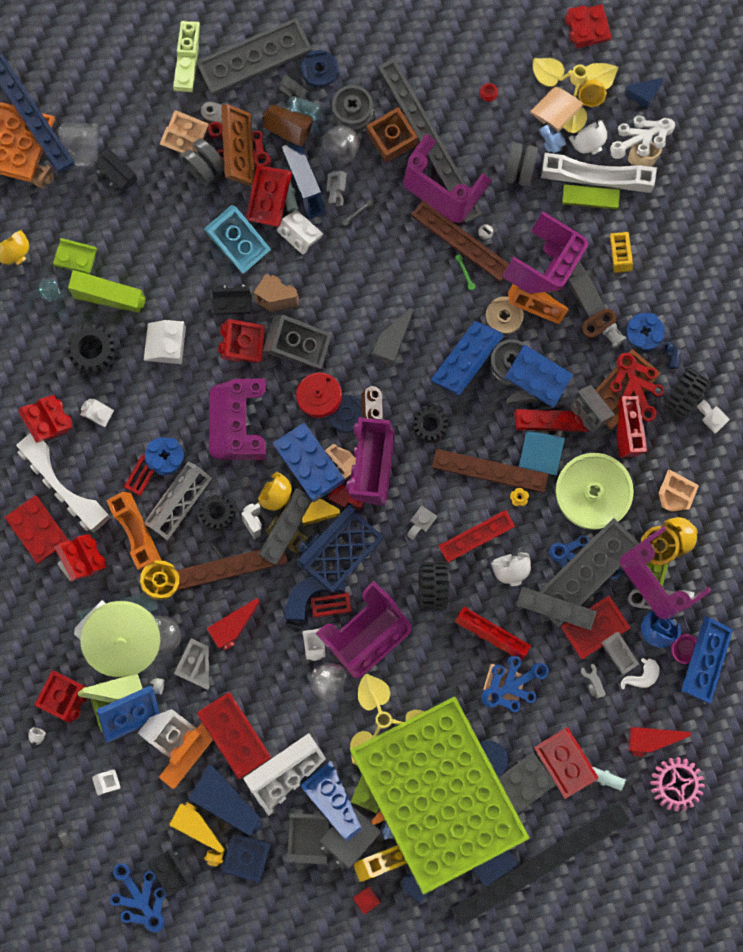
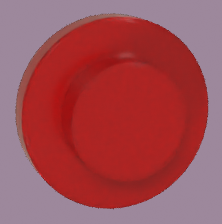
(488, 92)

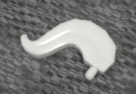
(649, 677)

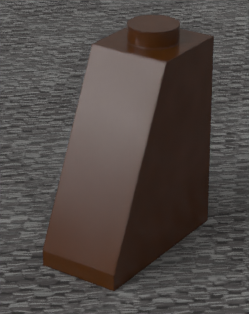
(288, 124)

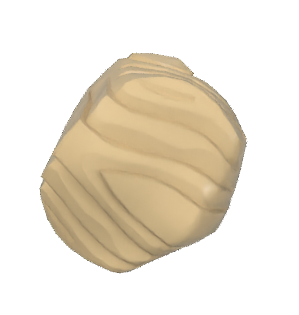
(648, 160)

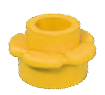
(514, 497)
(213, 858)

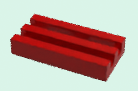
(133, 489)
(337, 604)

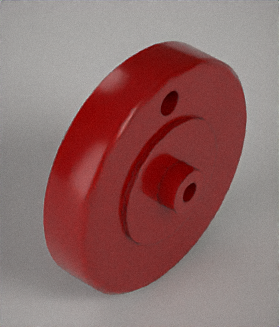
(319, 395)

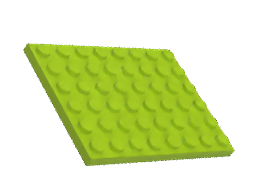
(439, 795)

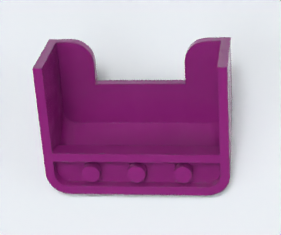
(228, 421)
(373, 461)
(368, 634)

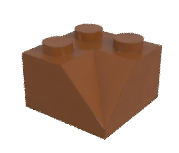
(392, 135)

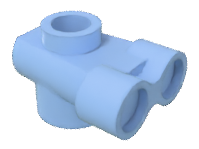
(553, 141)

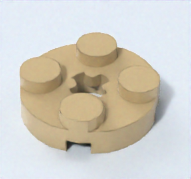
(504, 326)

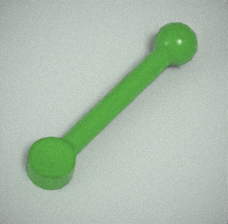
(471, 286)

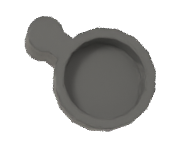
(291, 87)

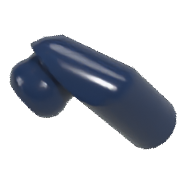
(673, 353)
(303, 547)

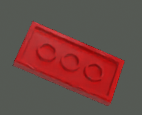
(233, 735)

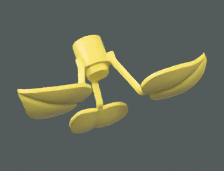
(550, 70)
(372, 694)

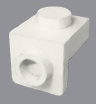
(96, 412)
(313, 645)

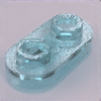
(305, 107)

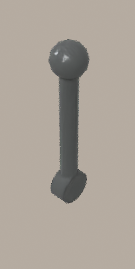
(345, 222)

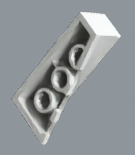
(284, 772)

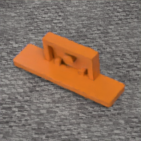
(186, 755)

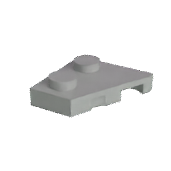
(195, 664)

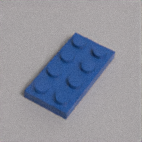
(467, 357)
(308, 462)
(707, 660)

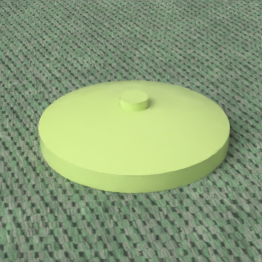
(594, 490)
(120, 639)

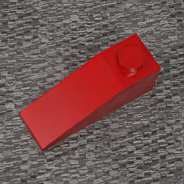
(630, 428)
(230, 627)
(648, 740)

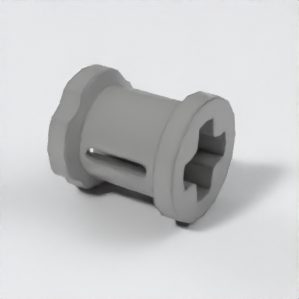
(614, 335)

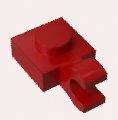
(342, 498)

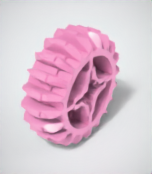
(675, 775)

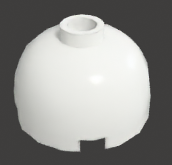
(590, 138)
(512, 568)

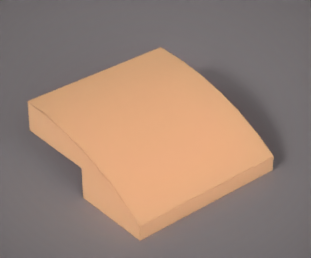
(556, 108)
(183, 132)

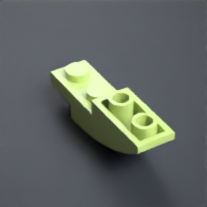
(186, 56)

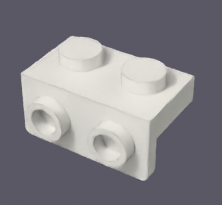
(299, 231)

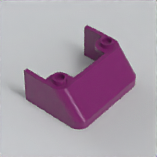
(452, 205)
(562, 245)
(635, 566)

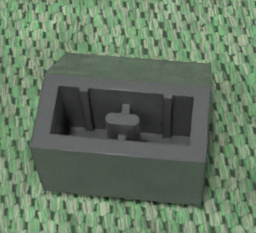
(591, 408)

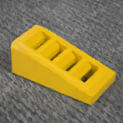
(621, 264)

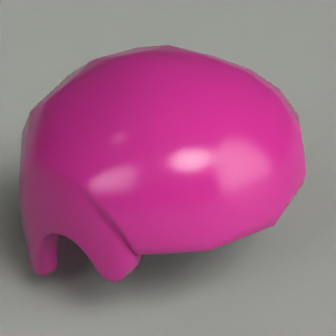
(683, 648)

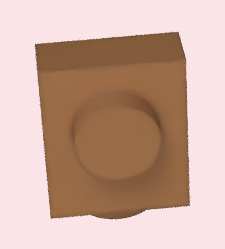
(42, 176)

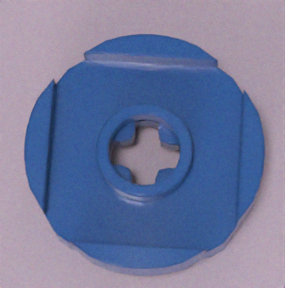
(650, 322)
(164, 445)

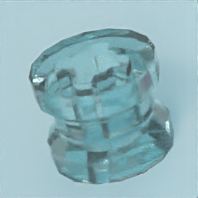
(46, 287)

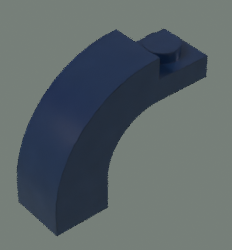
(301, 595)

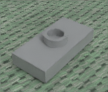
(620, 653)

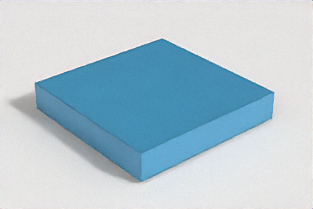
(541, 452)

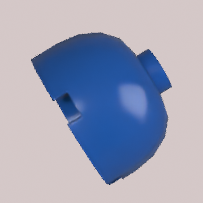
(659, 632)

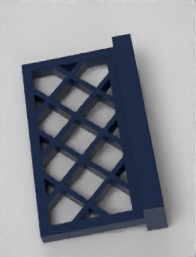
(328, 537)

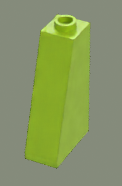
(105, 292)

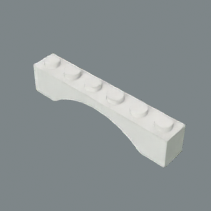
(570, 170)
(89, 511)

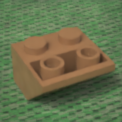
(274, 295)

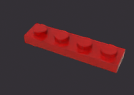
(548, 420)
(476, 536)
(492, 633)

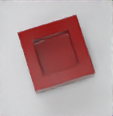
(366, 900)

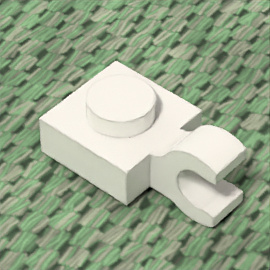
(715, 418)

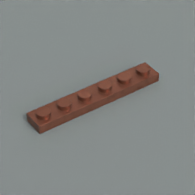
(460, 240)
(490, 471)
(224, 569)

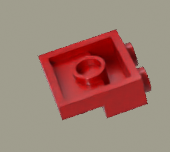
(587, 25)
(241, 341)
(46, 419)
(81, 557)
(61, 697)

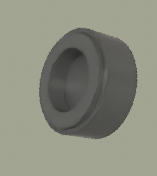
(66, 839)

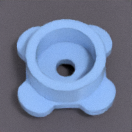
(385, 831)

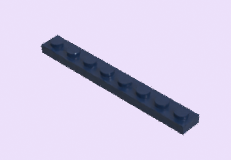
(33, 118)

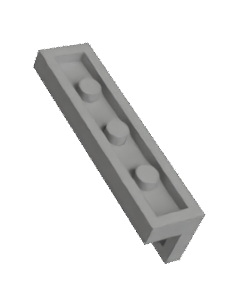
(184, 482)

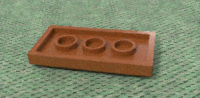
(237, 144)
(612, 398)

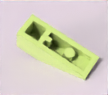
(112, 690)

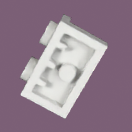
(251, 520)

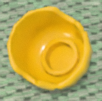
(592, 93)

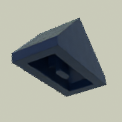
(643, 92)

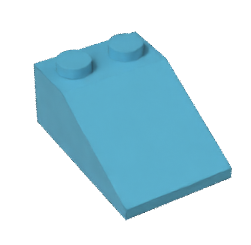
(237, 238)

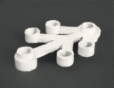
(663, 127)

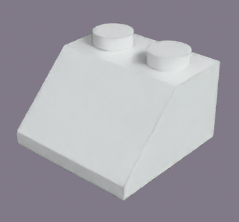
(165, 341)

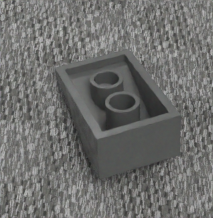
(297, 341)

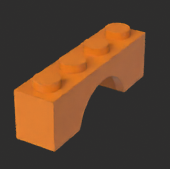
(128, 515)

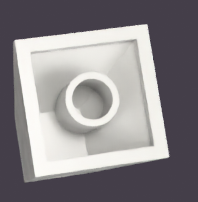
(166, 731)

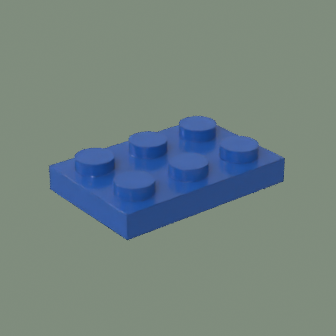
(538, 376)
(127, 713)

